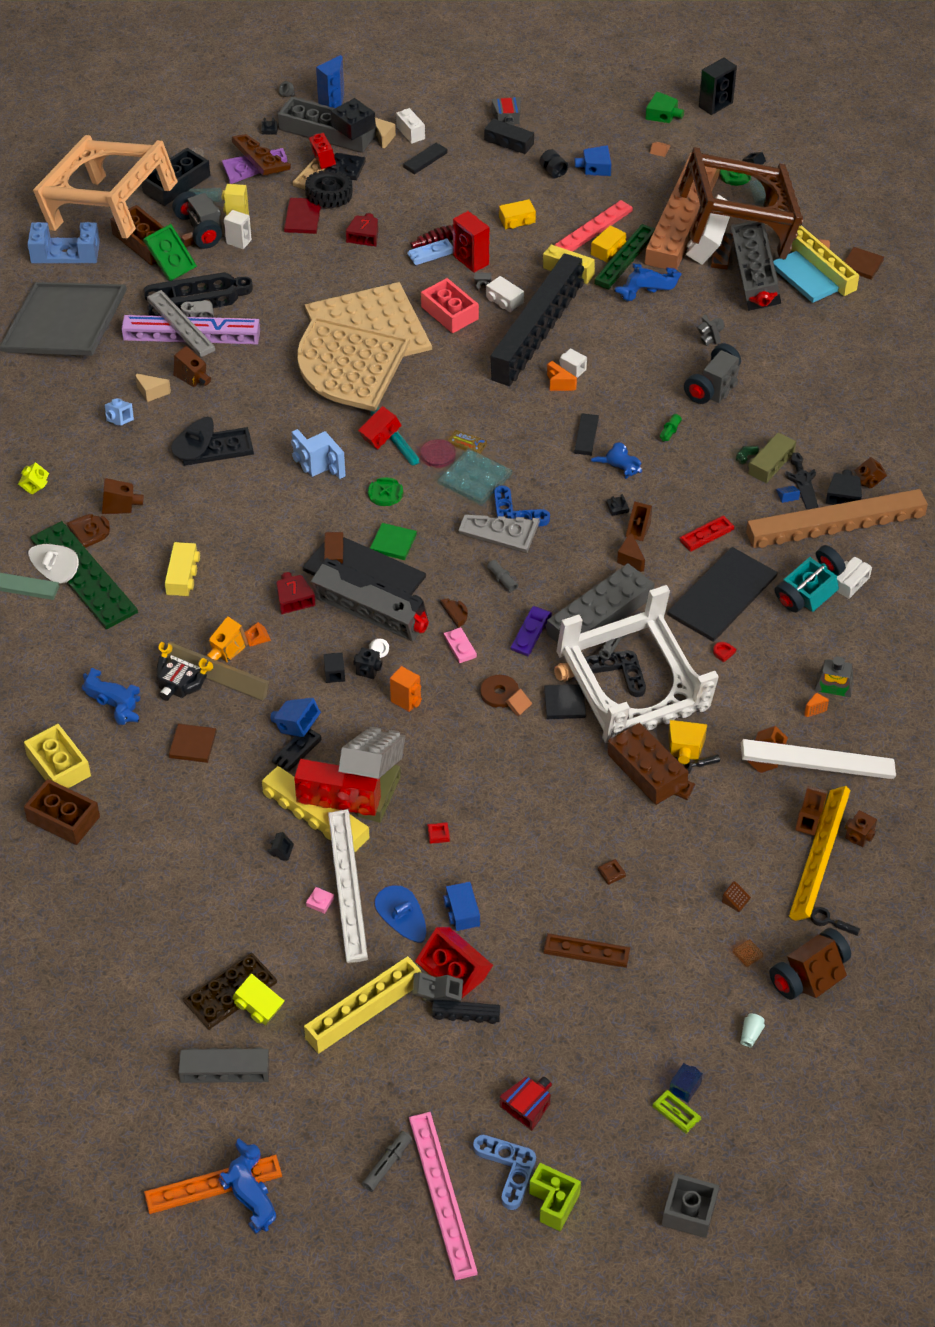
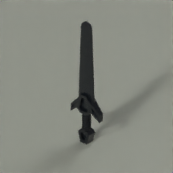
(804, 481)

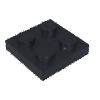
(348, 164)

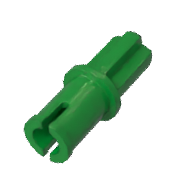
(670, 427)

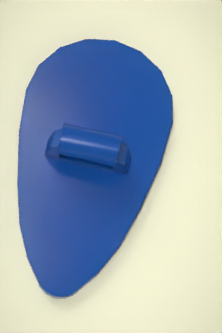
(402, 912)

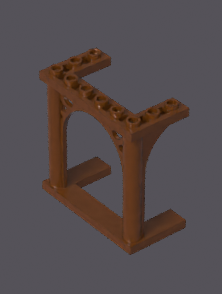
(777, 189)

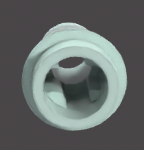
(752, 1028)

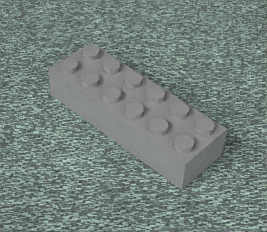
(372, 753)

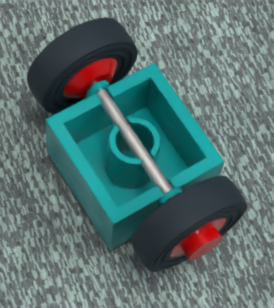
(811, 581)

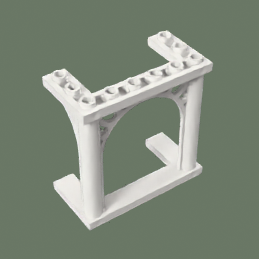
(613, 716)

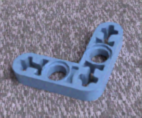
(518, 1166)

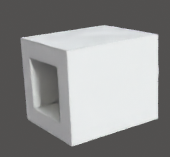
(573, 362)

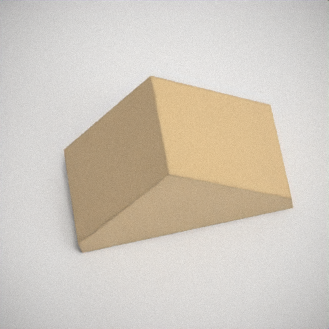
(385, 132)
(152, 387)

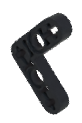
(625, 665)

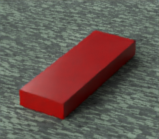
(706, 533)

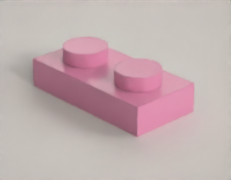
(460, 645)

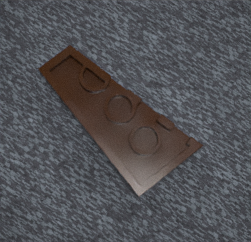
(259, 156)

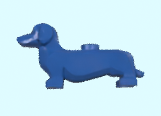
(647, 279)
(114, 695)
(247, 1189)

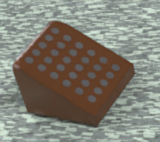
(735, 897)

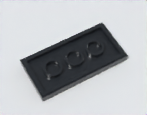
(226, 445)

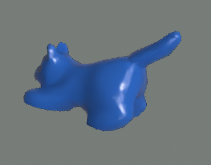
(618, 458)

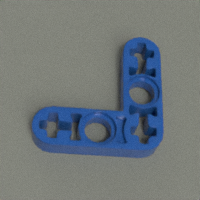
(507, 501)

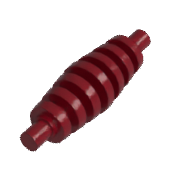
(434, 236)

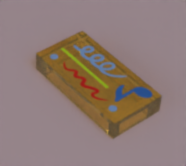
(466, 441)

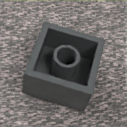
(690, 1205)

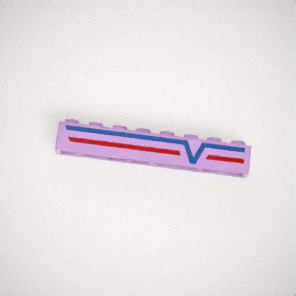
(215, 329)

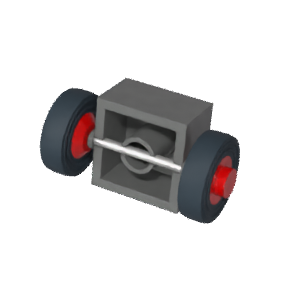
(202, 216)
(717, 377)

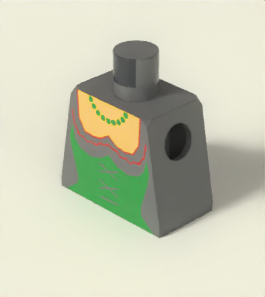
(835, 677)

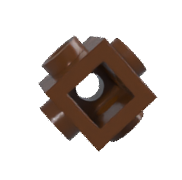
(870, 473)
(860, 828)

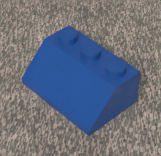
(330, 82)

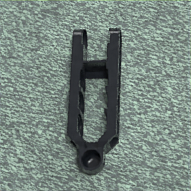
(174, 292)

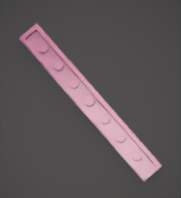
(443, 1196)

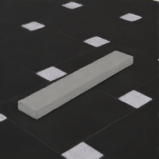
(181, 323)

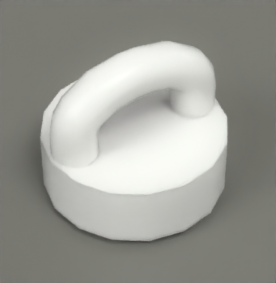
(380, 645)

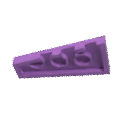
(241, 168)

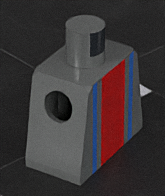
(507, 110)

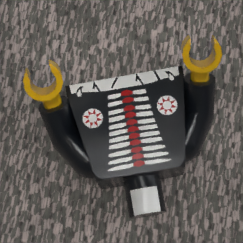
(178, 676)

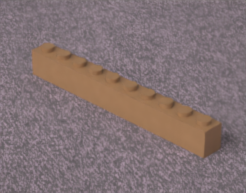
(836, 518)

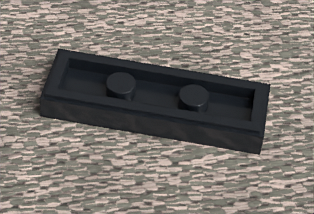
(425, 158)
(586, 434)

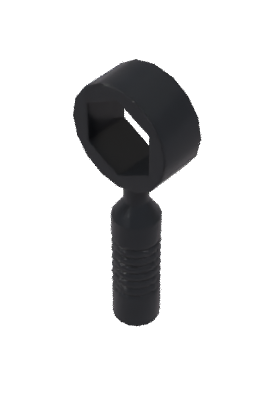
(703, 762)
(838, 924)

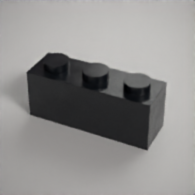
(509, 136)

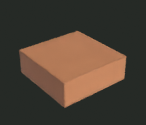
(518, 702)

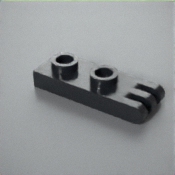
(296, 750)

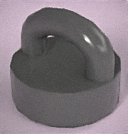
(286, 89)

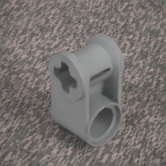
(198, 309)

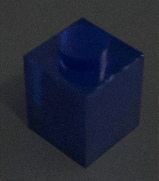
(686, 1082)

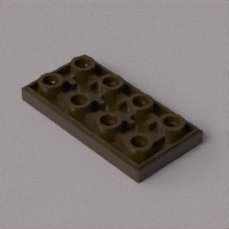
(214, 999)

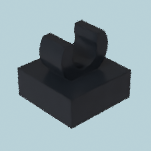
(269, 127)
(617, 505)
(281, 846)

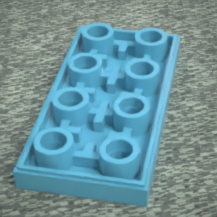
(805, 277)

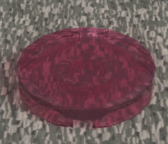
(438, 453)

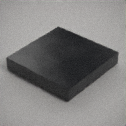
(564, 702)

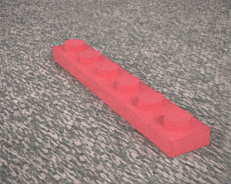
(595, 226)

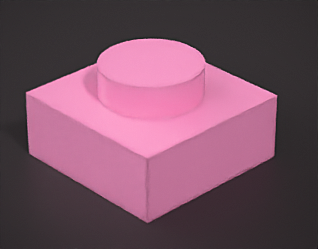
(320, 900)

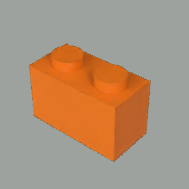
(405, 689)

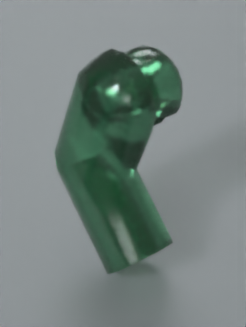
(742, 455)

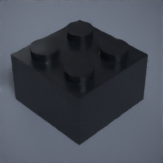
(353, 119)

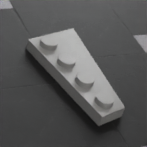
(502, 531)

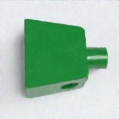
(663, 108)

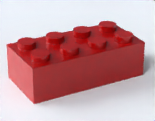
(326, 787)

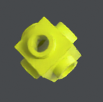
(36, 476)

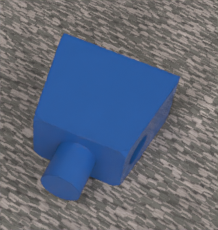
(595, 161)
(296, 716)

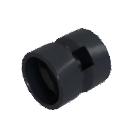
(553, 163)

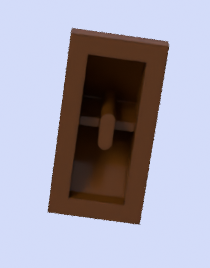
(639, 520)
(631, 554)

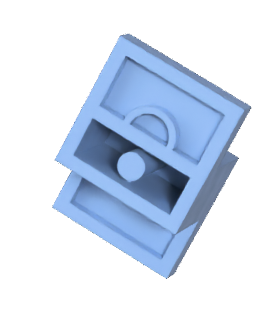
(318, 454)

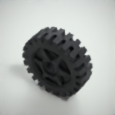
(328, 188)

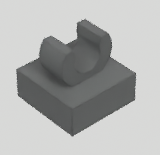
(482, 279)

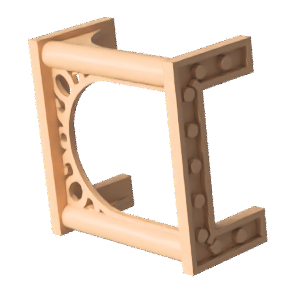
(56, 191)

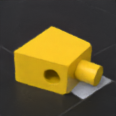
(686, 740)

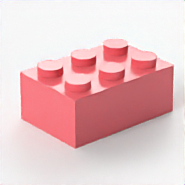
(449, 305)

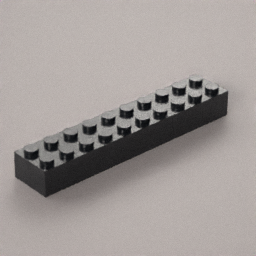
(536, 320)

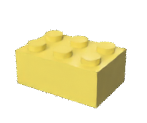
(57, 757)

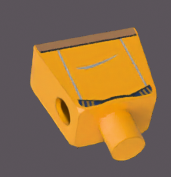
(227, 640)

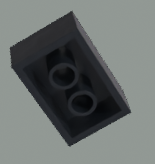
(717, 86)

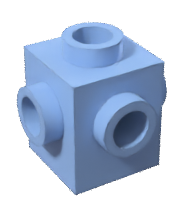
(119, 412)

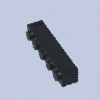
(466, 1011)

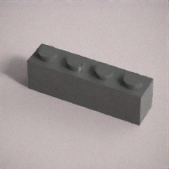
(224, 1065)

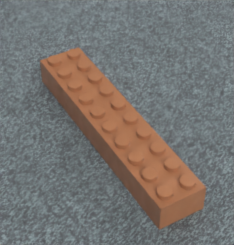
(674, 227)

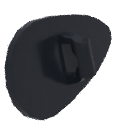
(193, 440)

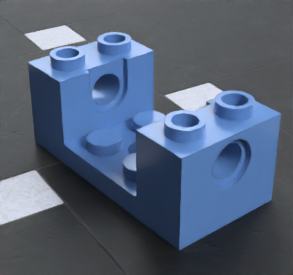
(49, 250)

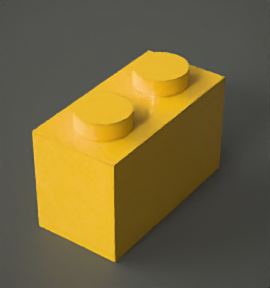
(517, 214)
(608, 243)

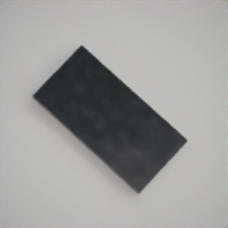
(372, 563)
(722, 594)

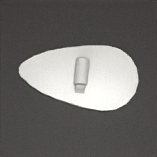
(54, 561)

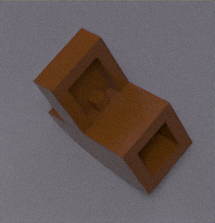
(811, 810)

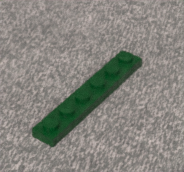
(624, 257)

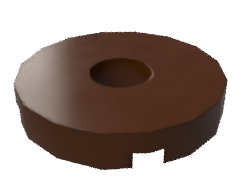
(495, 682)

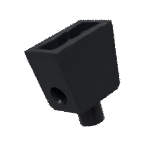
(844, 488)

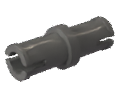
(502, 575)

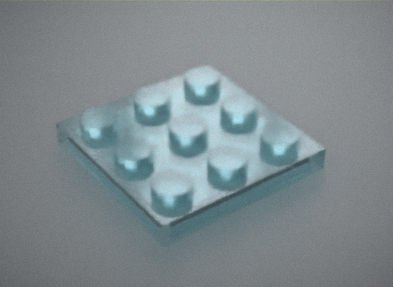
(474, 477)

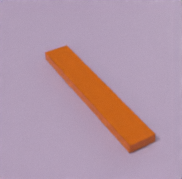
(204, 1186)

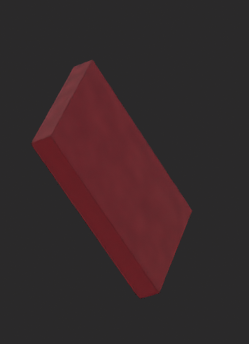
(302, 216)

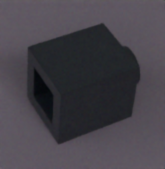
(334, 667)

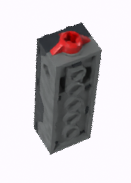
(756, 265)
(370, 599)

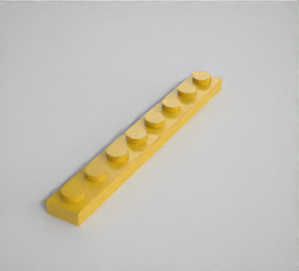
(819, 853)

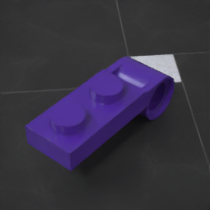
(530, 630)

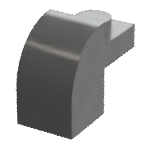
(437, 988)

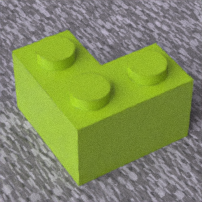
(557, 1191)

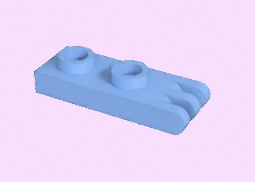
(430, 251)

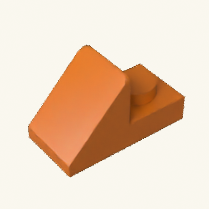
(560, 378)

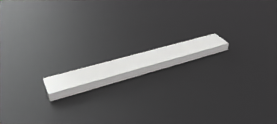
(818, 759)
(348, 886)

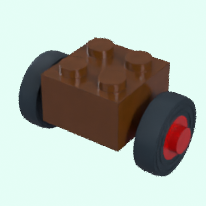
(812, 966)

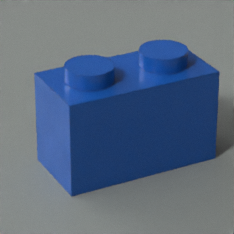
(462, 906)

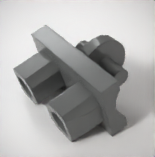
(710, 329)

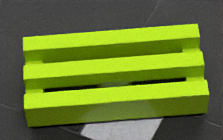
(690, 1123)

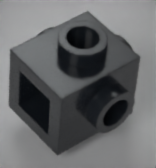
(367, 663)

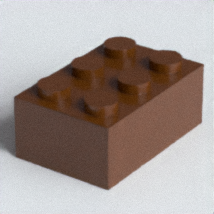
(62, 811)

